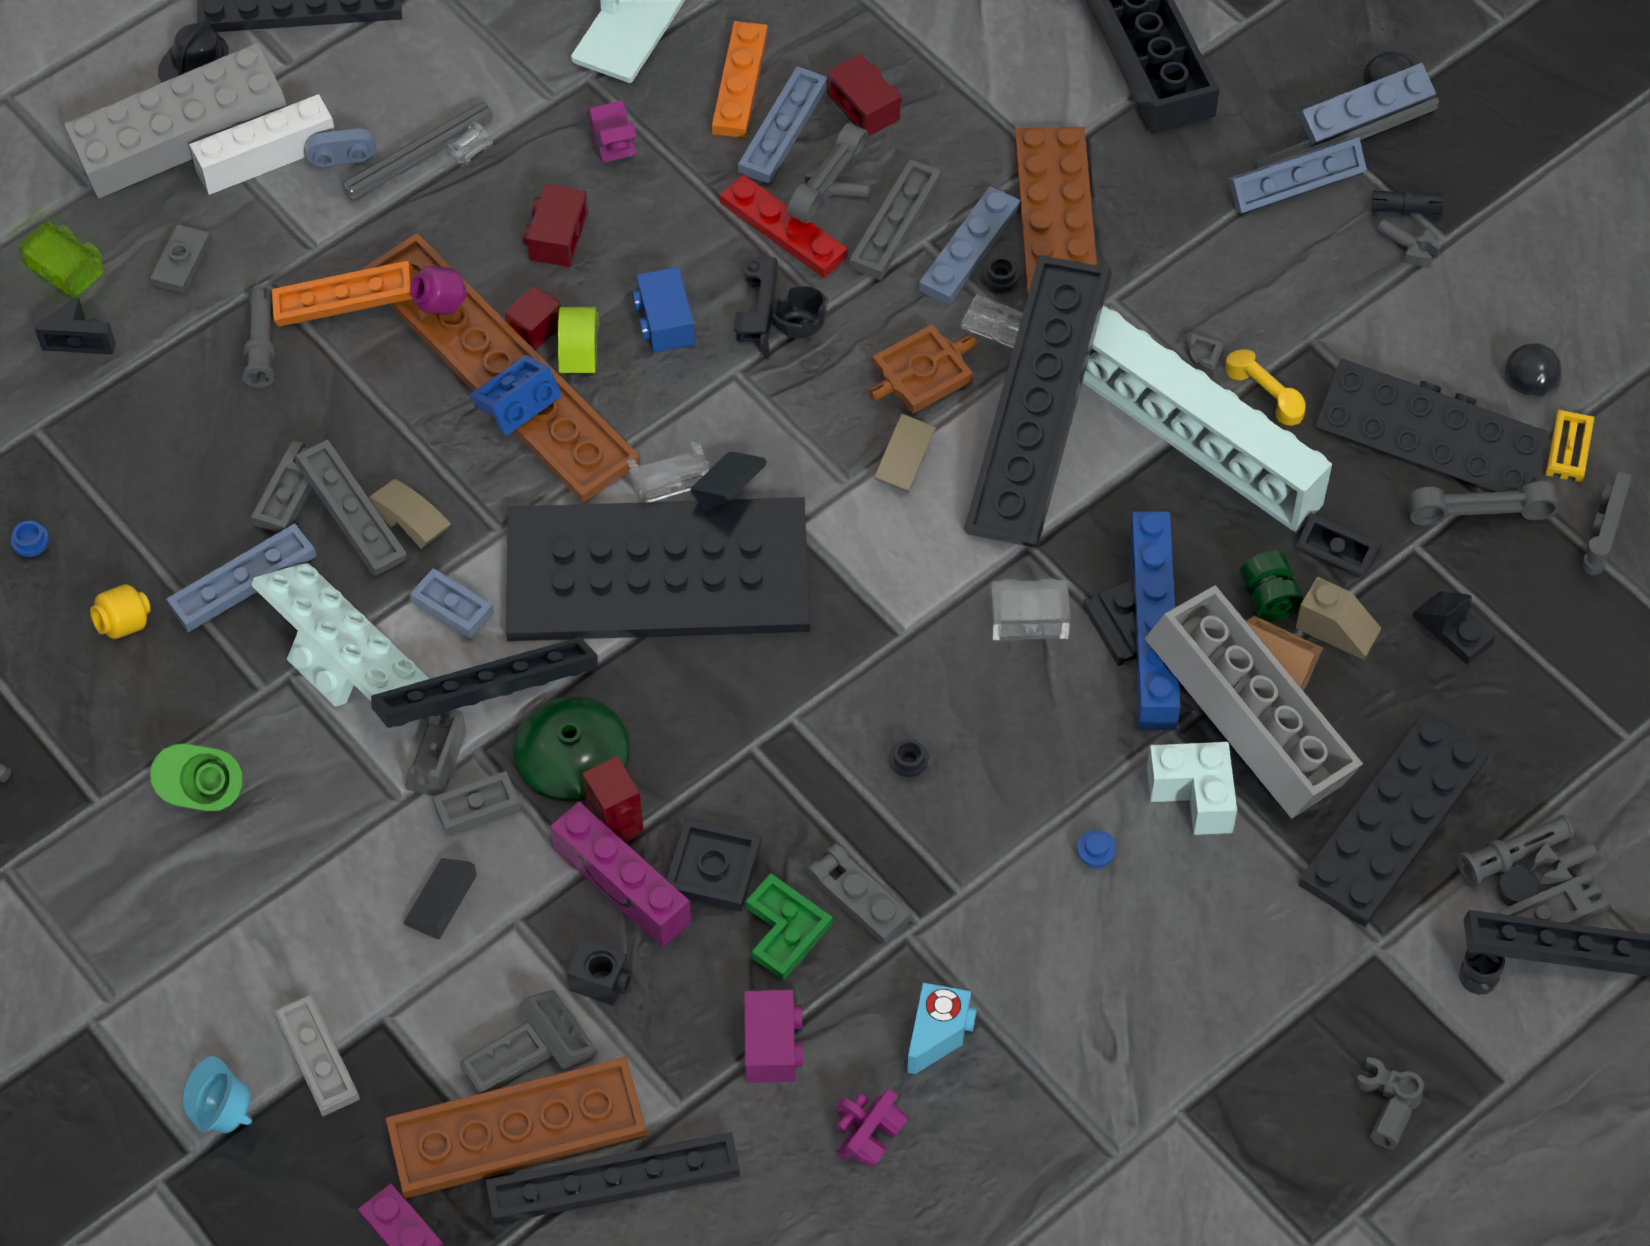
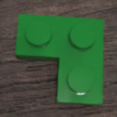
(795, 925)

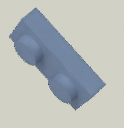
(451, 603)

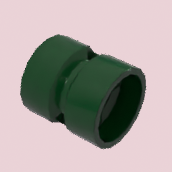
(1271, 586)

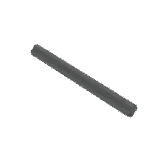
(1362, 132)

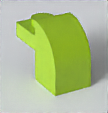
(577, 339)

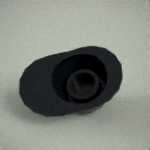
(192, 48)

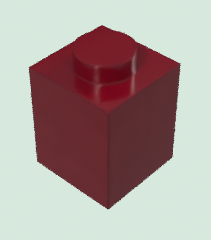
(534, 316)

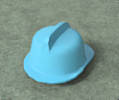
(216, 1097)

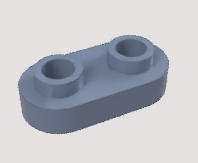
(340, 147)

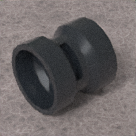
(1489, 970)

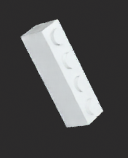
(259, 144)

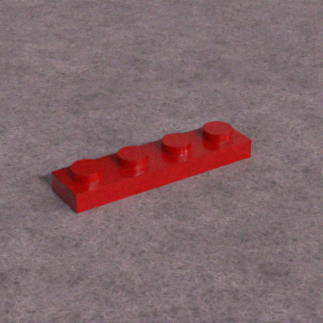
(770, 218)

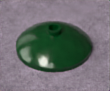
(556, 763)

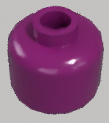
(438, 290)

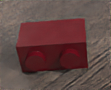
(864, 94)
(556, 225)
(614, 798)

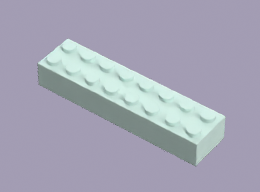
(1206, 422)

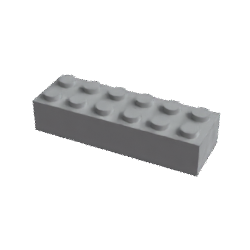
(158, 124)
(1253, 701)

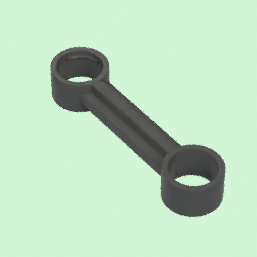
(808, 196)
(1533, 501)

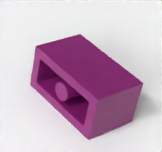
(770, 1036)

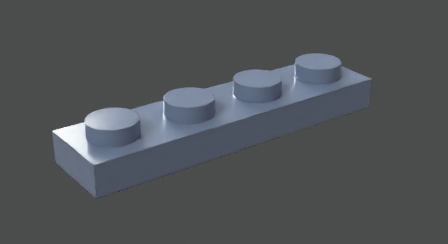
(1366, 103)
(782, 125)
(1297, 174)
(969, 245)
(233, 580)

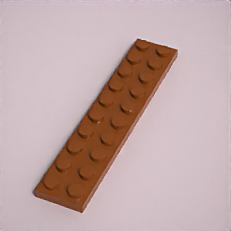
(480, 345)

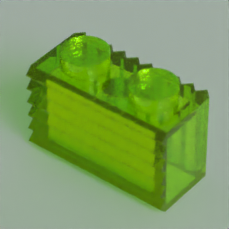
(61, 258)

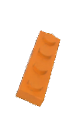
(740, 79)
(342, 293)

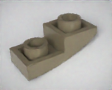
(904, 453)
(411, 511)

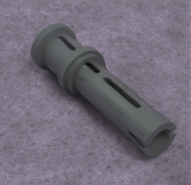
(259, 349)
(1499, 857)

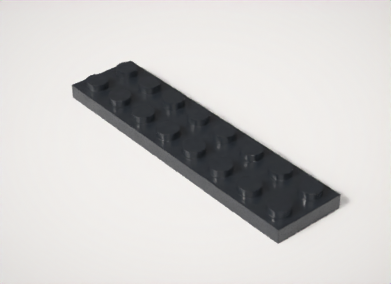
(1038, 401)

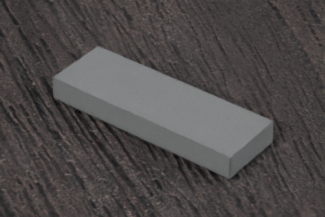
(316, 1055)

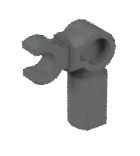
(1404, 1095)

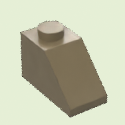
(1337, 619)

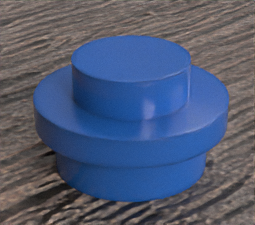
(29, 539)
(1096, 848)

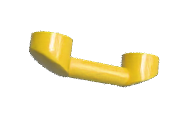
(1290, 403)

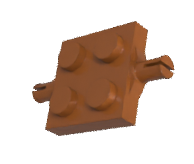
(922, 368)

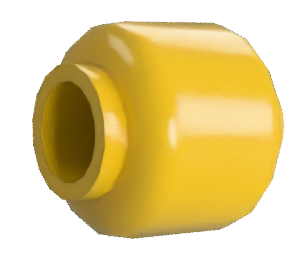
(120, 611)

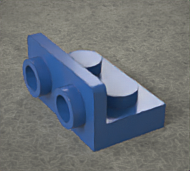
(517, 393)

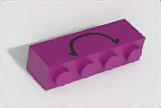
(621, 874)

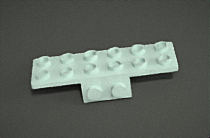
(624, 36)
(333, 639)

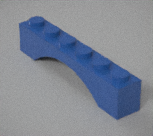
(1154, 596)

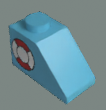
(939, 1025)

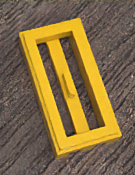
(1565, 468)

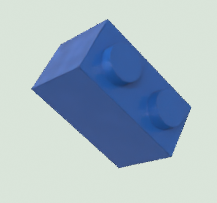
(664, 309)

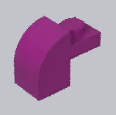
(611, 131)

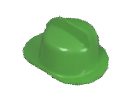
(196, 777)

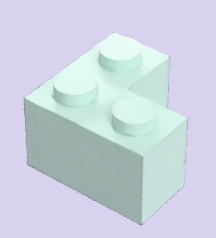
(1199, 775)

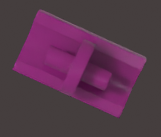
(880, 1113)

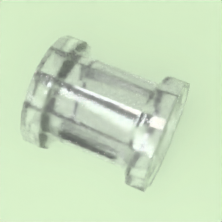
(469, 144)

